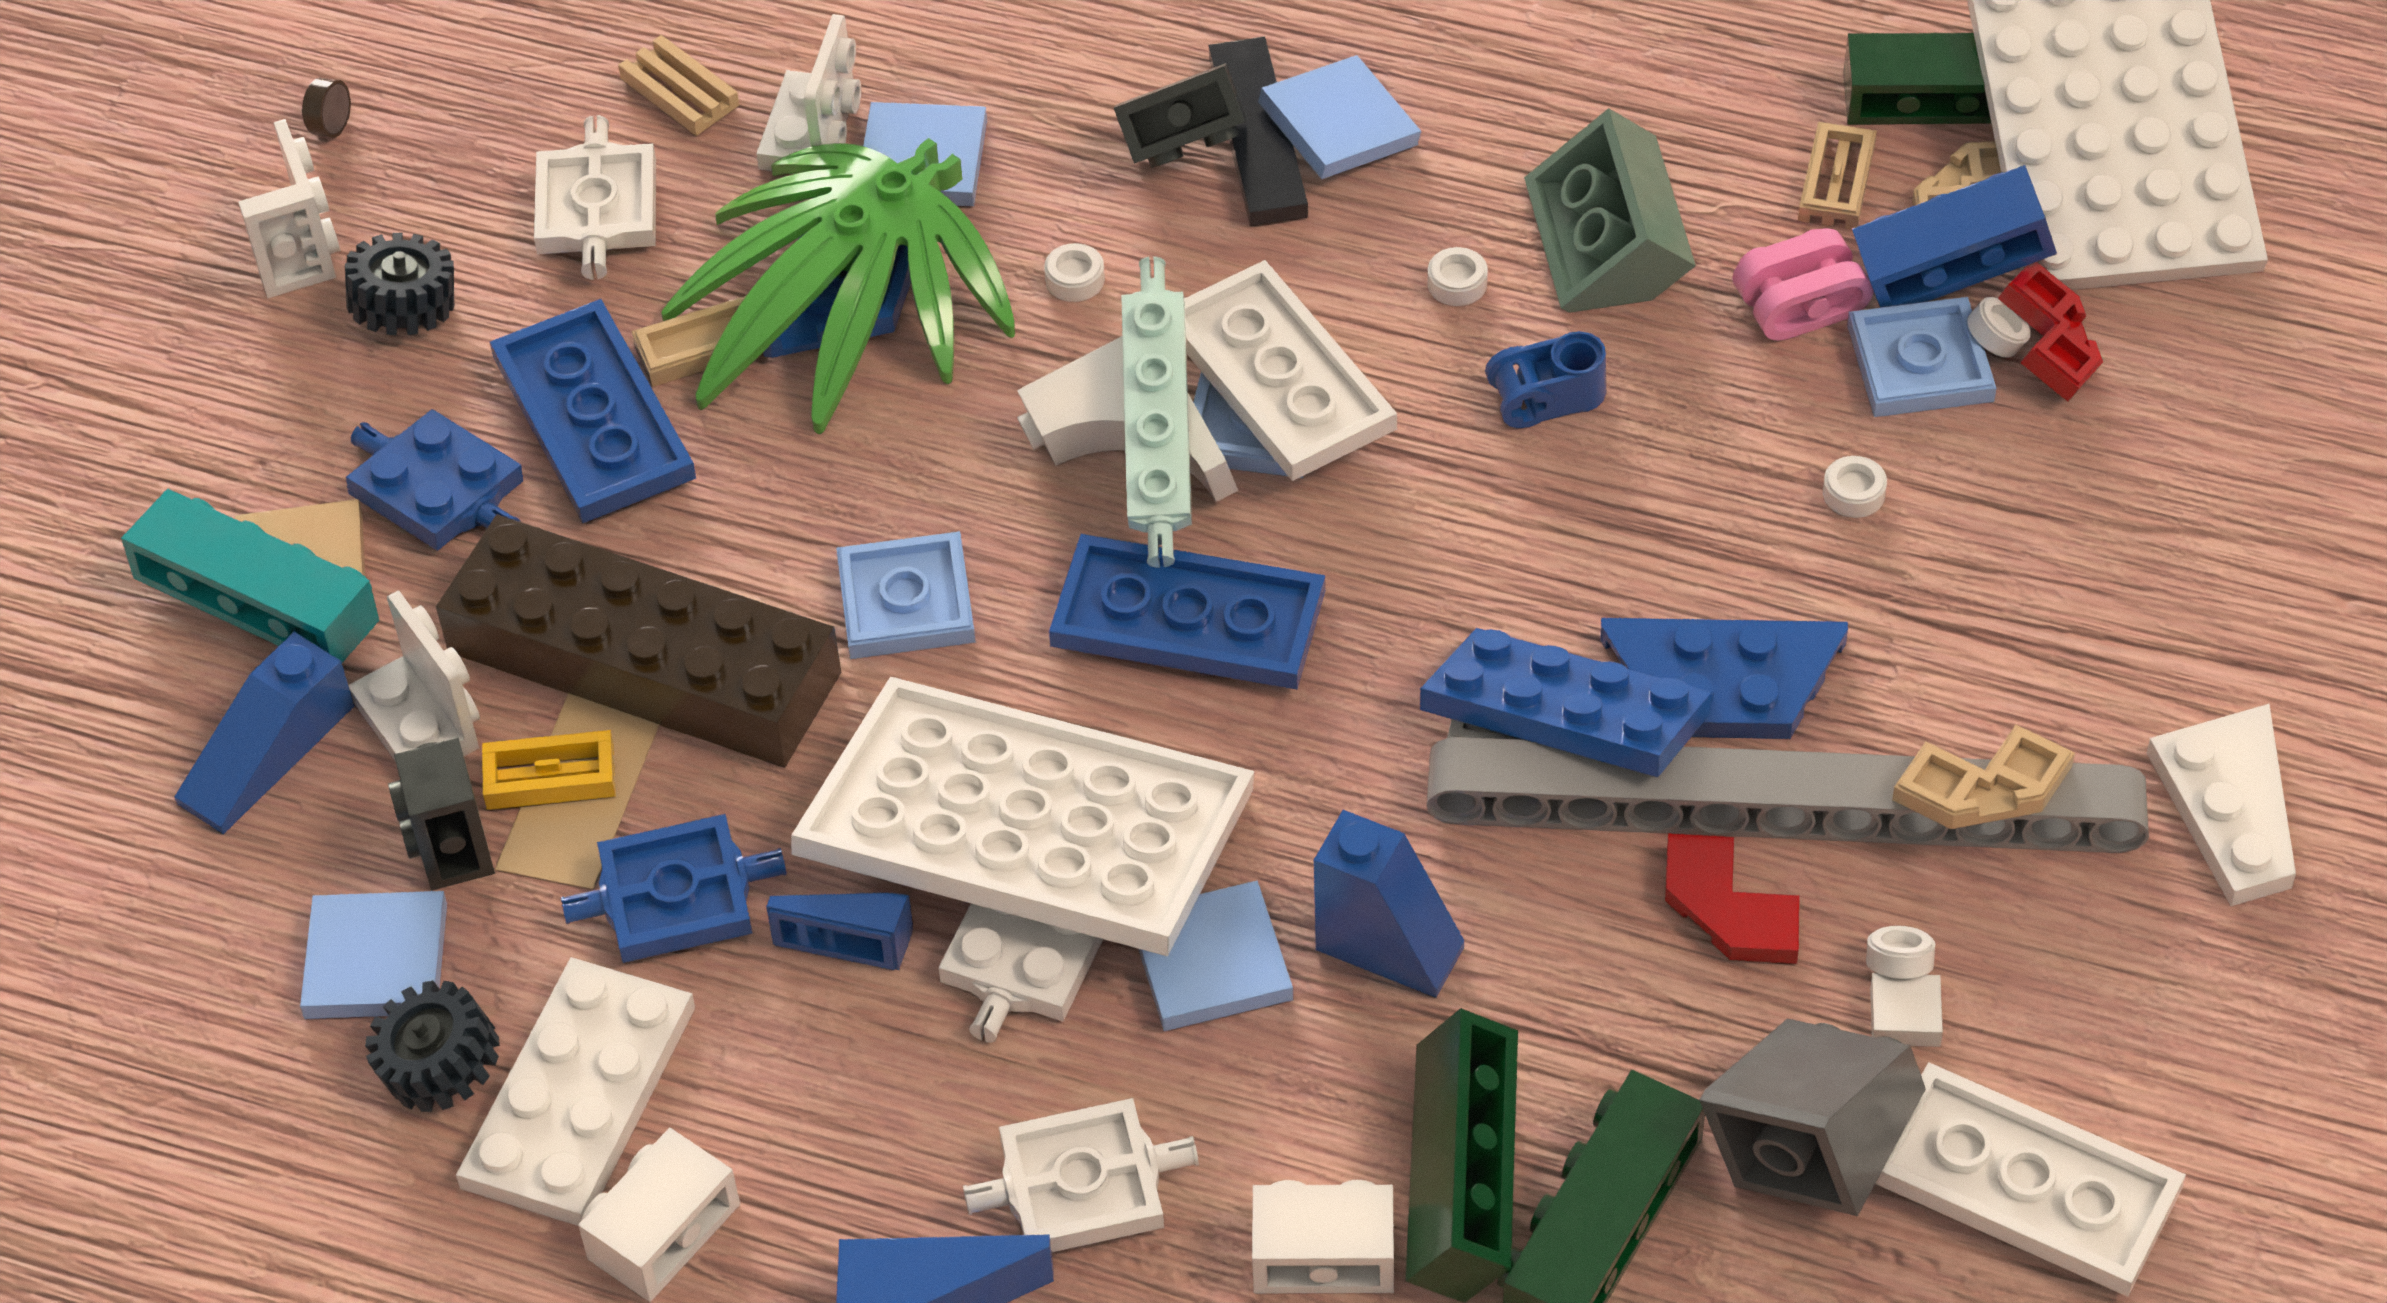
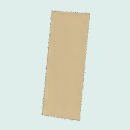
(561, 838)

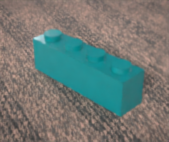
(248, 576)

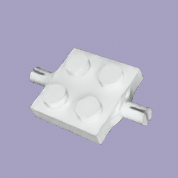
(595, 198)
(1016, 966)
(1082, 1175)

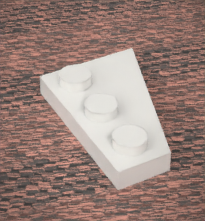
(2231, 800)

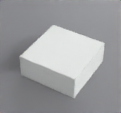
(1907, 1009)

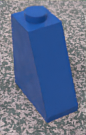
(1382, 907)

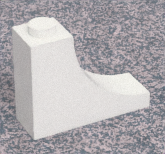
(1083, 413)

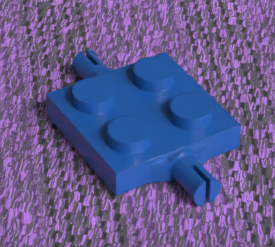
(432, 478)
(674, 887)

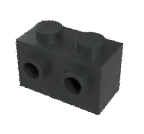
(1179, 114)
(440, 814)

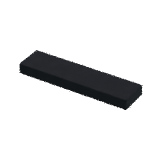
(1261, 150)

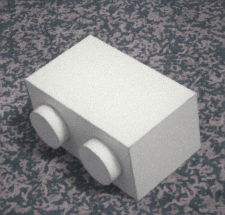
(658, 1213)
(1322, 1238)

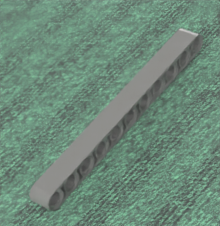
(1762, 797)

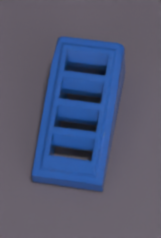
(847, 927)

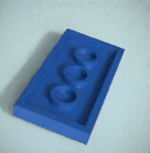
(592, 410)
(1188, 616)
(1566, 701)

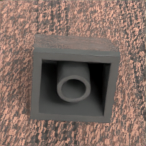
(1814, 1113)

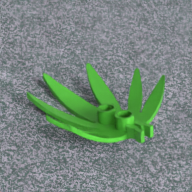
(853, 223)

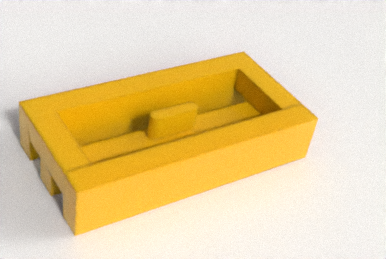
(548, 779)

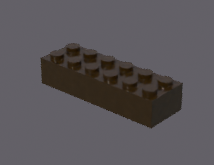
(640, 640)

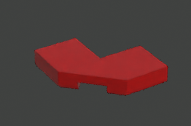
(2064, 354)
(1740, 923)

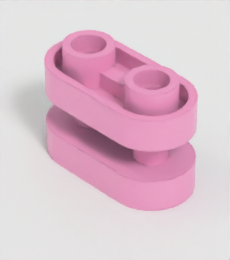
(1802, 283)

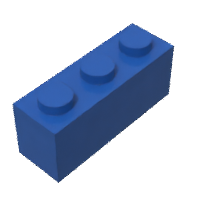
(1955, 240)

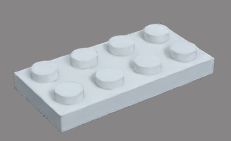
(1282, 371)
(576, 1091)
(2032, 1180)

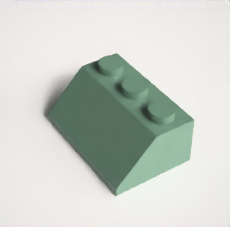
(1609, 217)

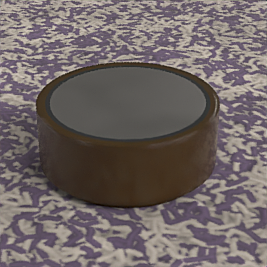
(326, 107)

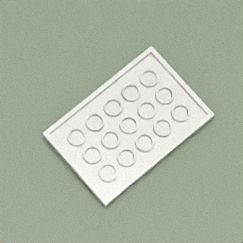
(2122, 135)
(1025, 815)

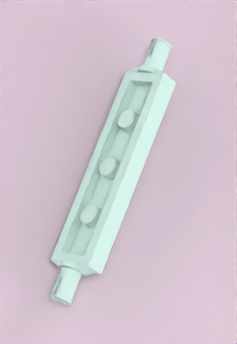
(1156, 412)

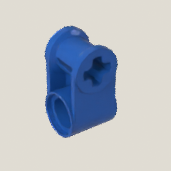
(1552, 378)

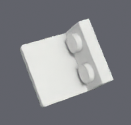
(814, 105)
(286, 228)
(420, 693)

